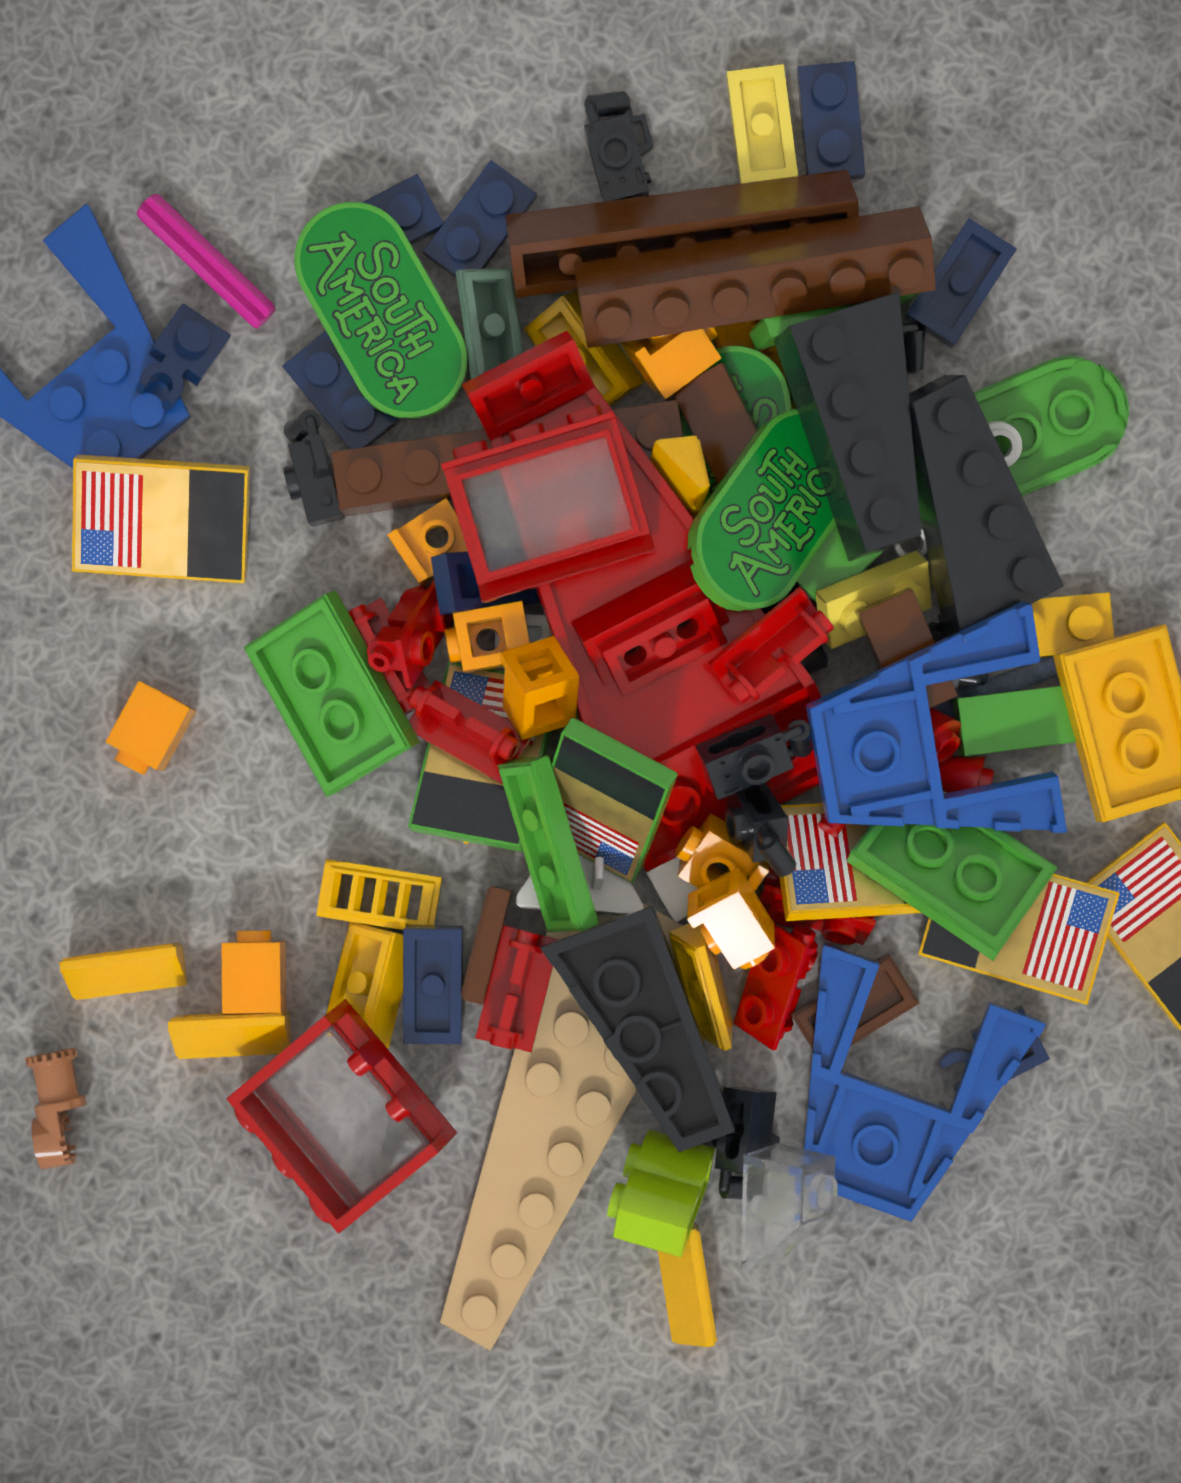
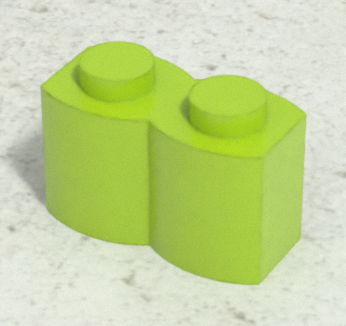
(660, 1193)

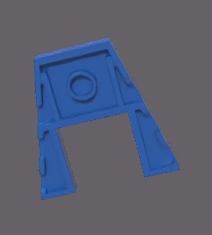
(95, 399)
(880, 748)
(884, 1141)

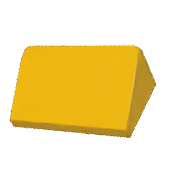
(606, 364)
(684, 469)
(124, 971)
(371, 977)
(703, 985)
(229, 1034)
(688, 1295)

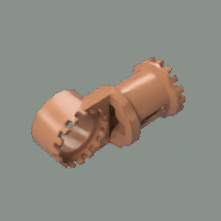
(56, 1094)

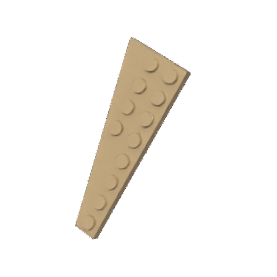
(541, 1150)

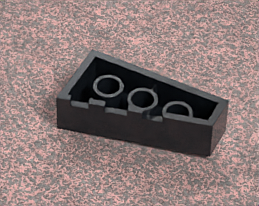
(857, 420)
(971, 511)
(641, 1010)

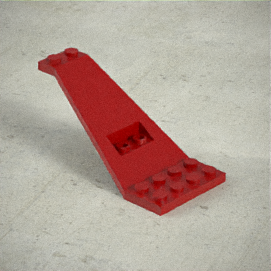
(665, 691)

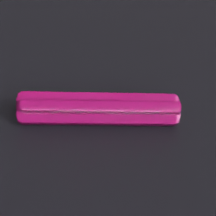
(206, 260)

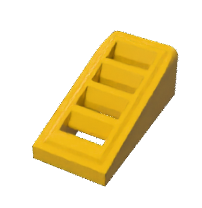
(330, 890)

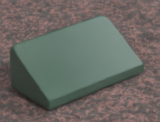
(489, 317)

